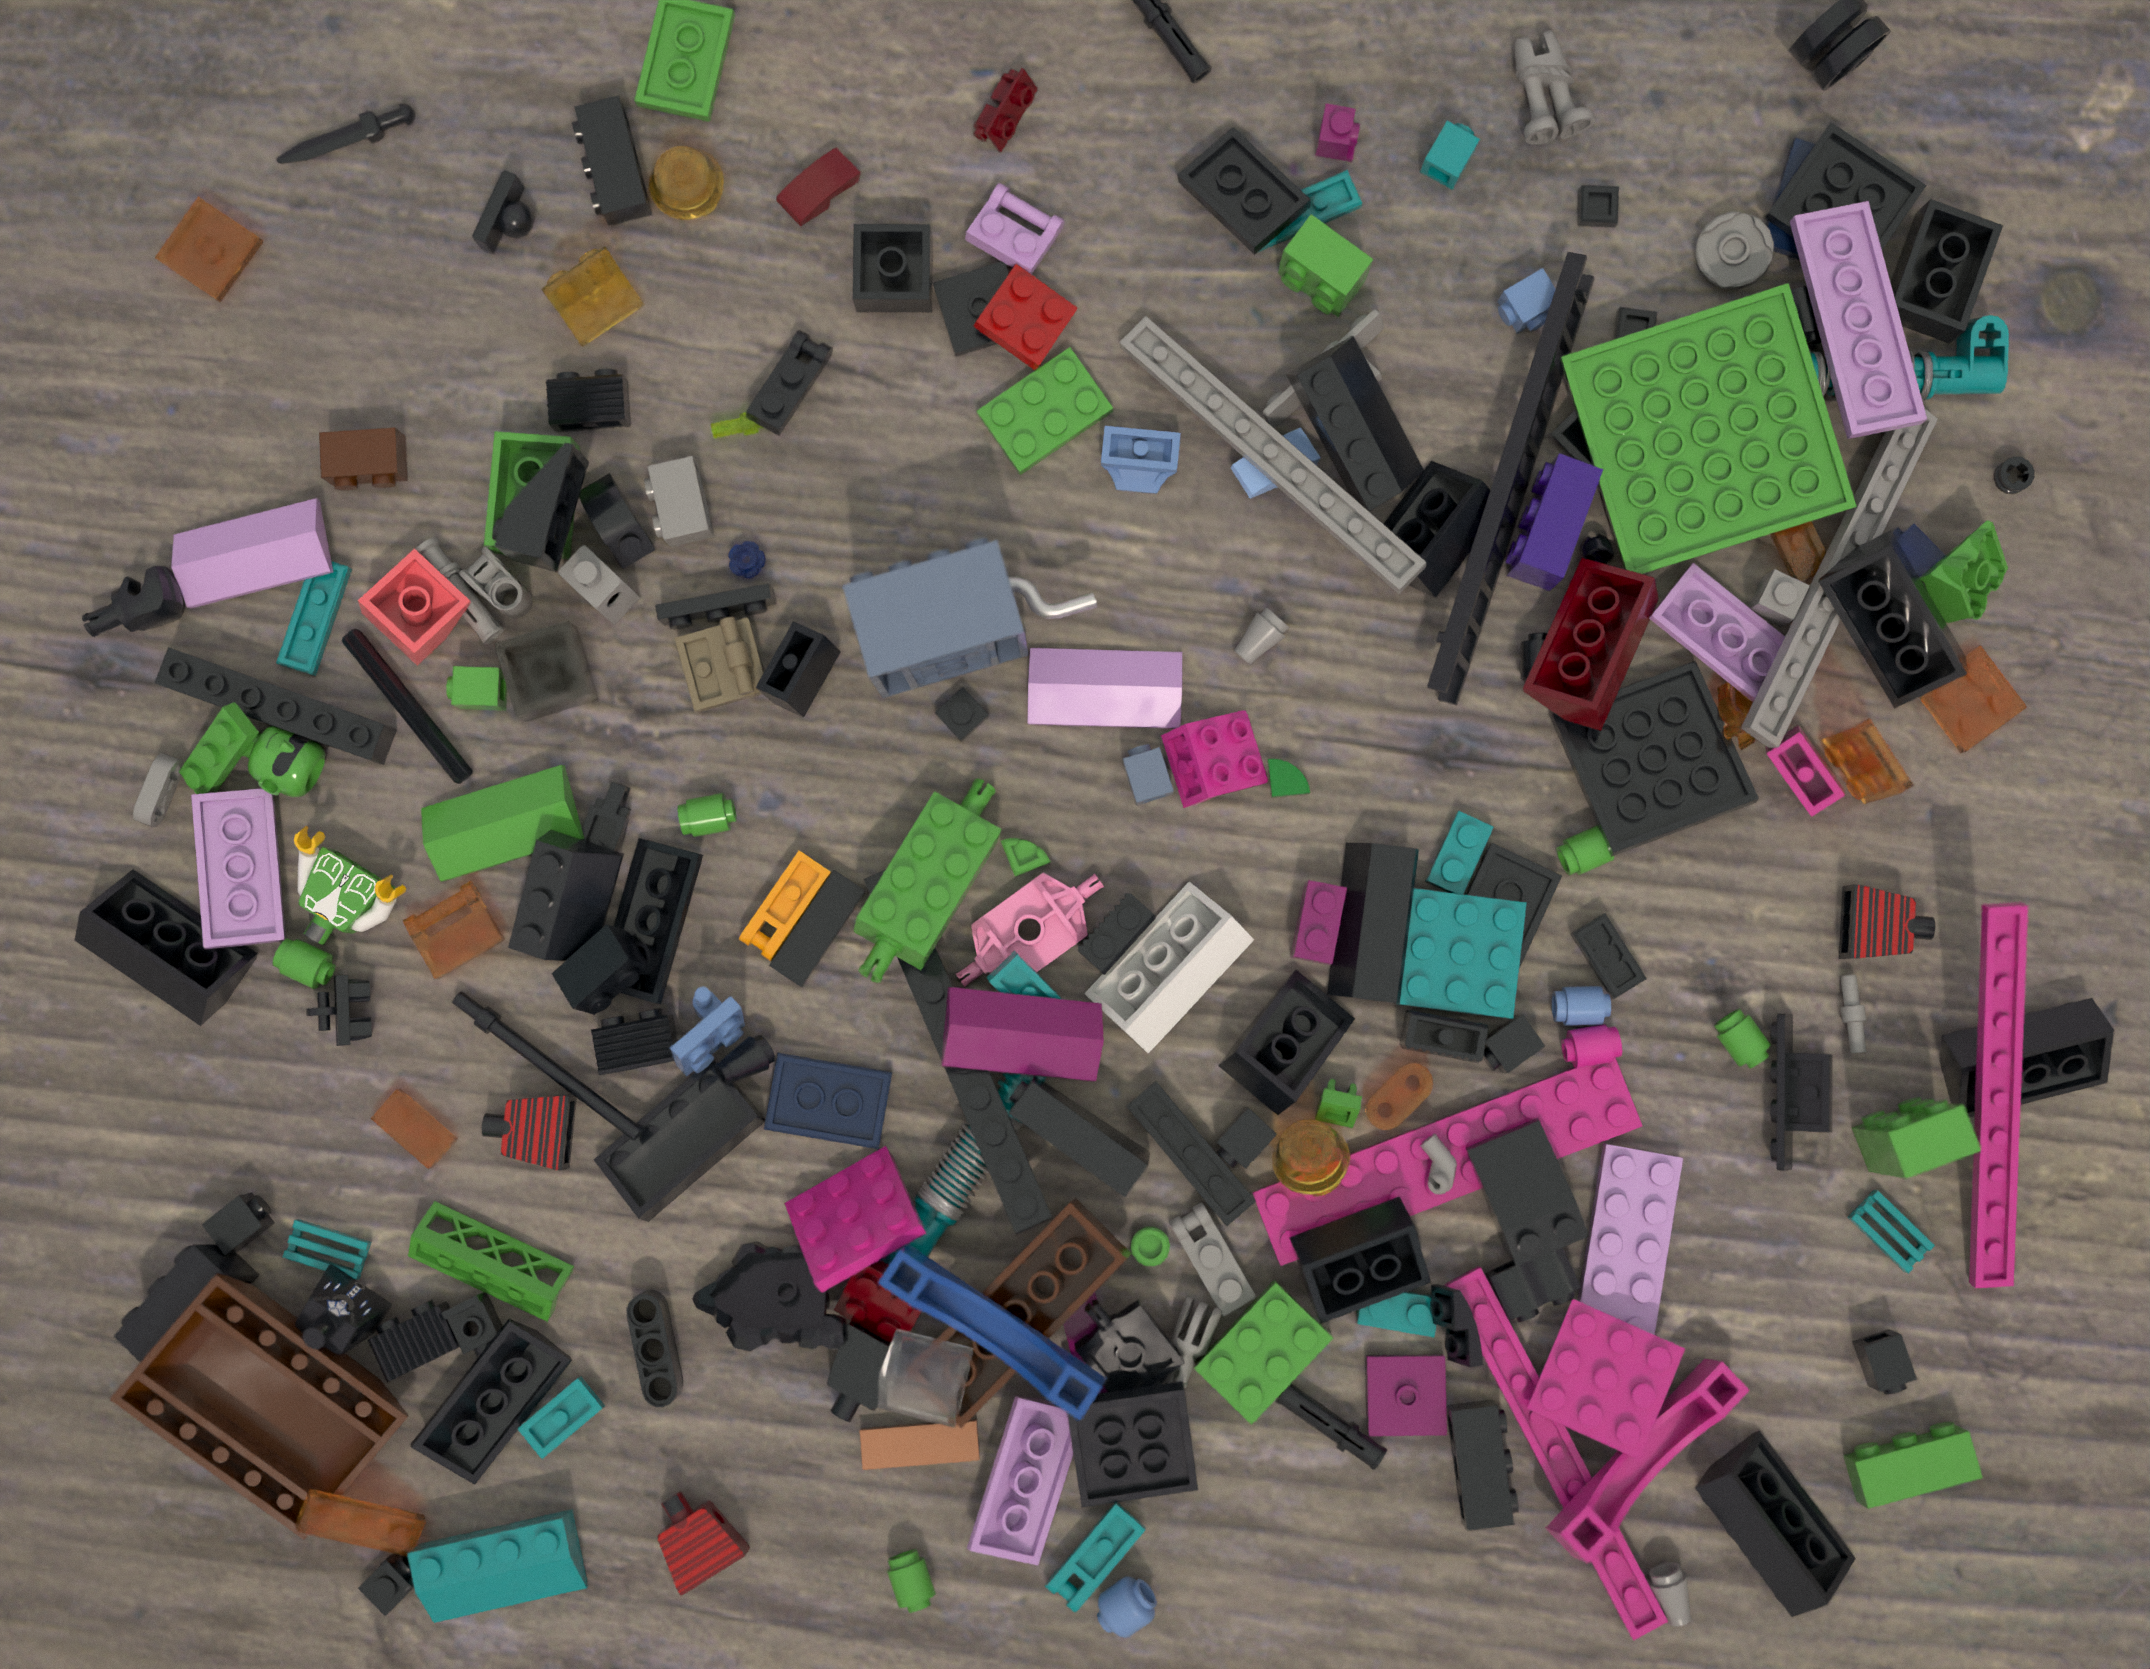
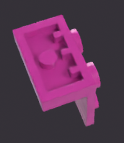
(1214, 757)

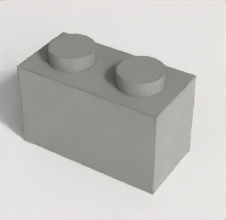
(679, 501)

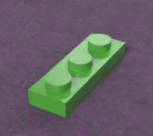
(218, 750)

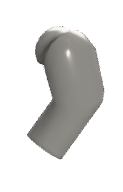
(1442, 1167)

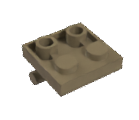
(721, 663)

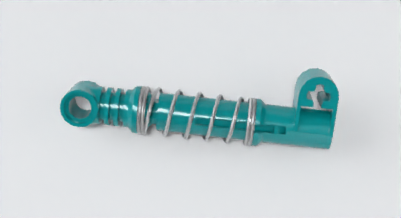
(1952, 373)

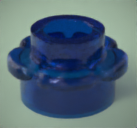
(749, 569)

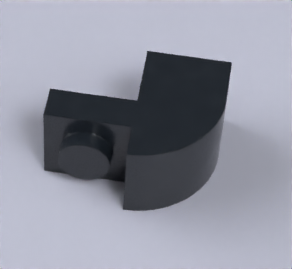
(615, 521)

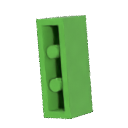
(1912, 1465)

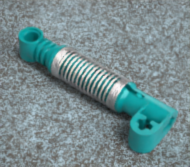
(955, 1177)

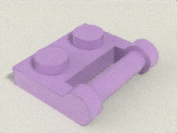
(1008, 239)

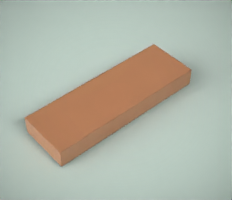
(918, 1445)

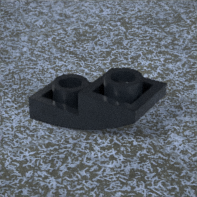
(1462, 1336)

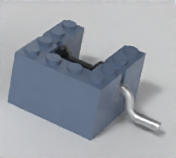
(944, 616)

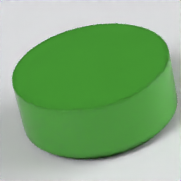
(1150, 1246)

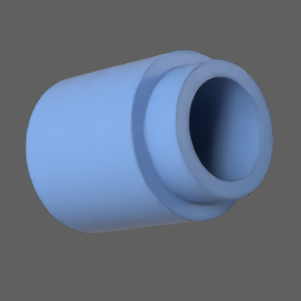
(1581, 1005)

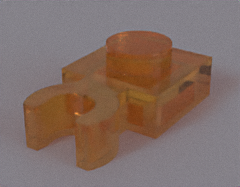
(1733, 709)

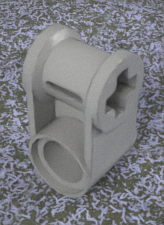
(493, 580)

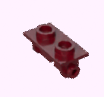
(1014, 94)

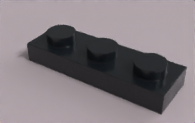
(716, 606)

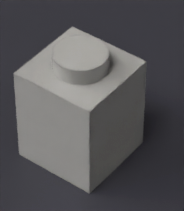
(1778, 597)

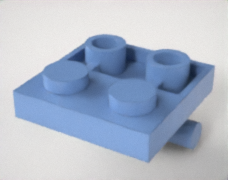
(719, 1027)

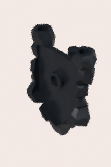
(771, 1298)

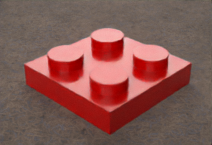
(1025, 317)

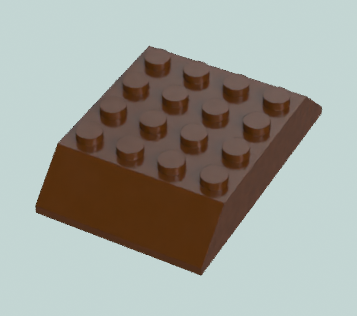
(258, 1403)

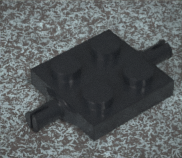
(1128, 1348)

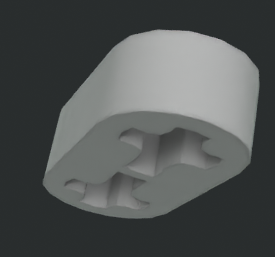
(157, 790)

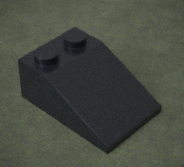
(542, 512)
(1287, 1043)
(1526, 1192)

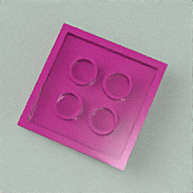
(854, 1219)
(1606, 1379)

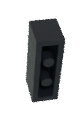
(611, 161)
(1481, 1464)

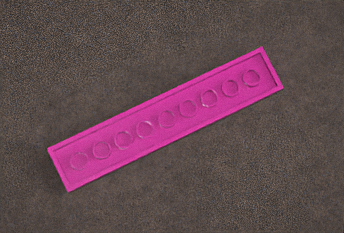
(1572, 1106)

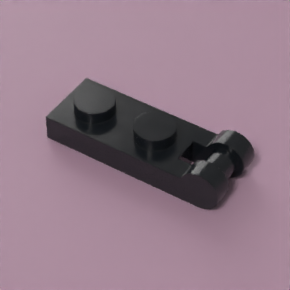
(788, 383)

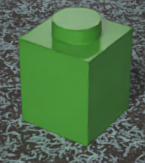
(477, 688)

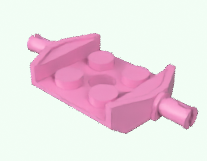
(1044, 900)

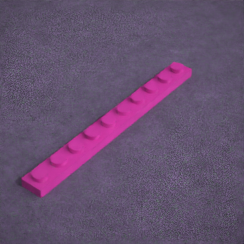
(1998, 1093)
(1555, 1450)

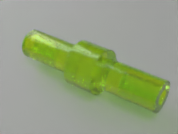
(735, 426)

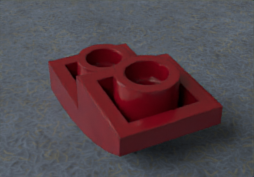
(815, 186)

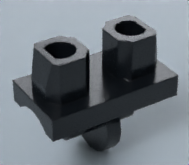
(347, 1028)

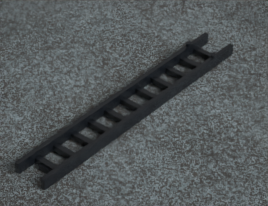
(1511, 481)

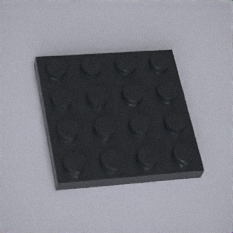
(1657, 761)

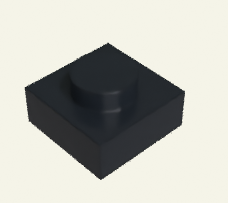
(962, 714)

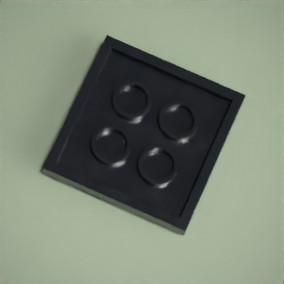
(1846, 173)
(1134, 1445)

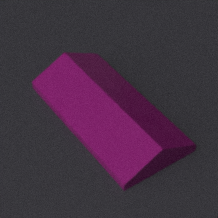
(1022, 1034)

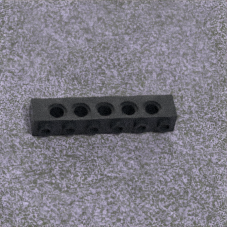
(276, 706)

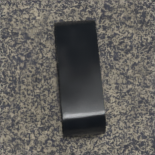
(648, 1366)

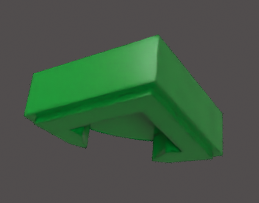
(1286, 779)

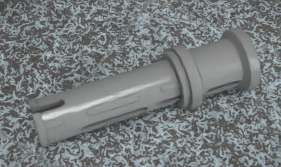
(476, 614)

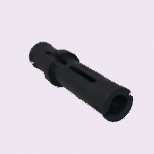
(1158, 17)
(1368, 1452)

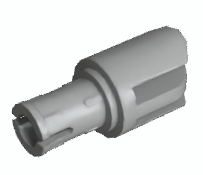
(1189, 1343)

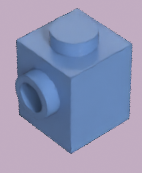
(1527, 302)

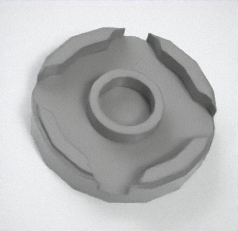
(1734, 250)

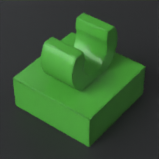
(1337, 1106)

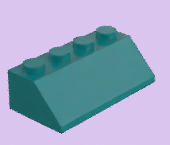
(498, 1566)

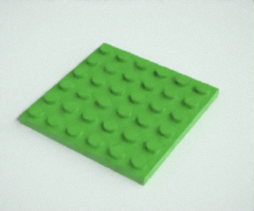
(1708, 431)

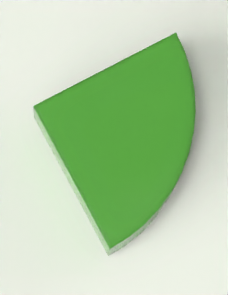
(1024, 855)

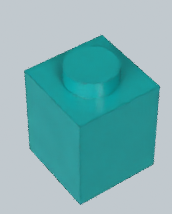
(1450, 154)

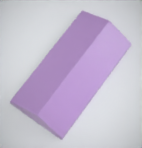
(251, 553)
(1719, 630)
(1105, 688)
(1024, 1482)

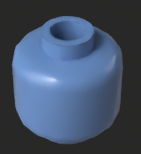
(1126, 1607)

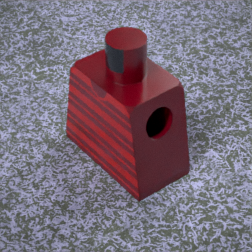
(698, 1542)

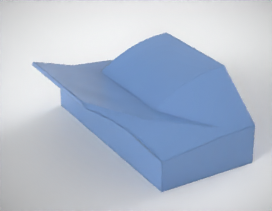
(1139, 457)

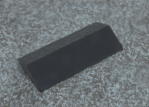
(656, 909)
(1374, 922)
(491, 1401)

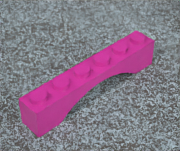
(1603, 1502)

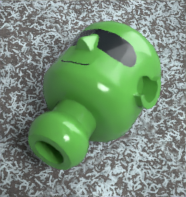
(285, 762)

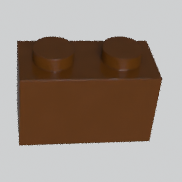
(363, 458)

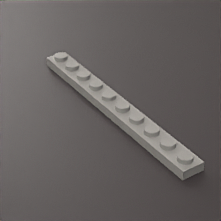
(1273, 455)
(1816, 617)

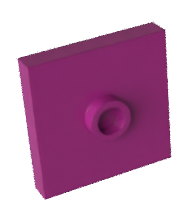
(1406, 1395)

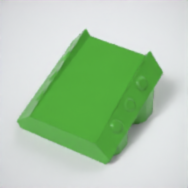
(1967, 575)

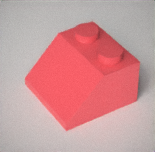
(414, 606)

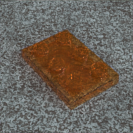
(1866, 762)

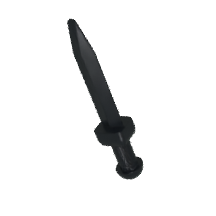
(369, 127)

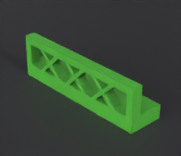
(481, 1270)

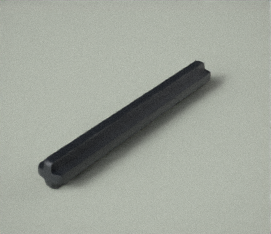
(407, 706)

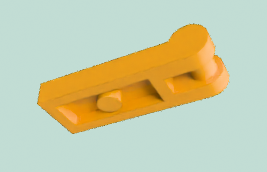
(785, 904)

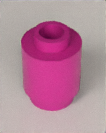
(1591, 1045)

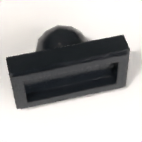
(504, 214)

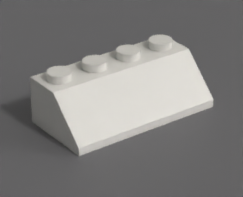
(1170, 966)

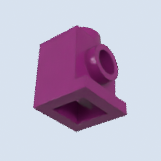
(1337, 133)

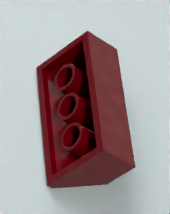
(1592, 642)

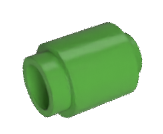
(706, 815)
(1583, 852)
(304, 963)
(1742, 1039)
(910, 1580)

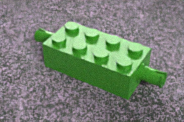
(927, 880)

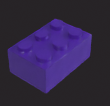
(1552, 521)

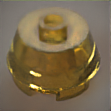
(686, 183)
(1311, 1158)

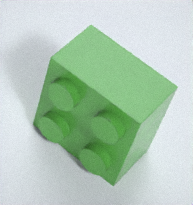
(1324, 266)

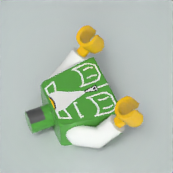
(339, 890)

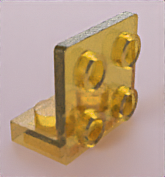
(592, 295)

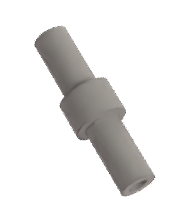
(1853, 1014)

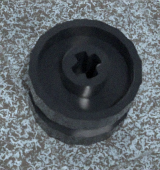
(1841, 42)

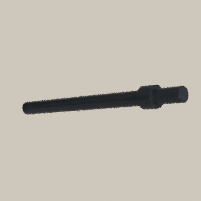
(489, 1021)

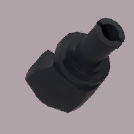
(137, 607)

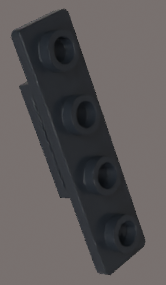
(1802, 1092)

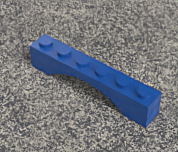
(1038, 1359)

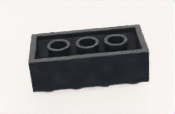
(1356, 424)
(1893, 620)
(161, 947)
(2061, 1053)
(1776, 1525)

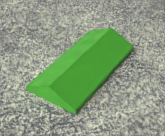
(498, 822)

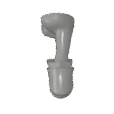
(1550, 72)

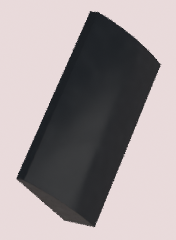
(679, 1142)

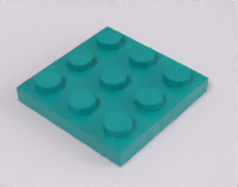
(1463, 953)

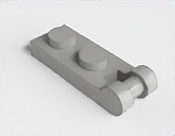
(1213, 1260)

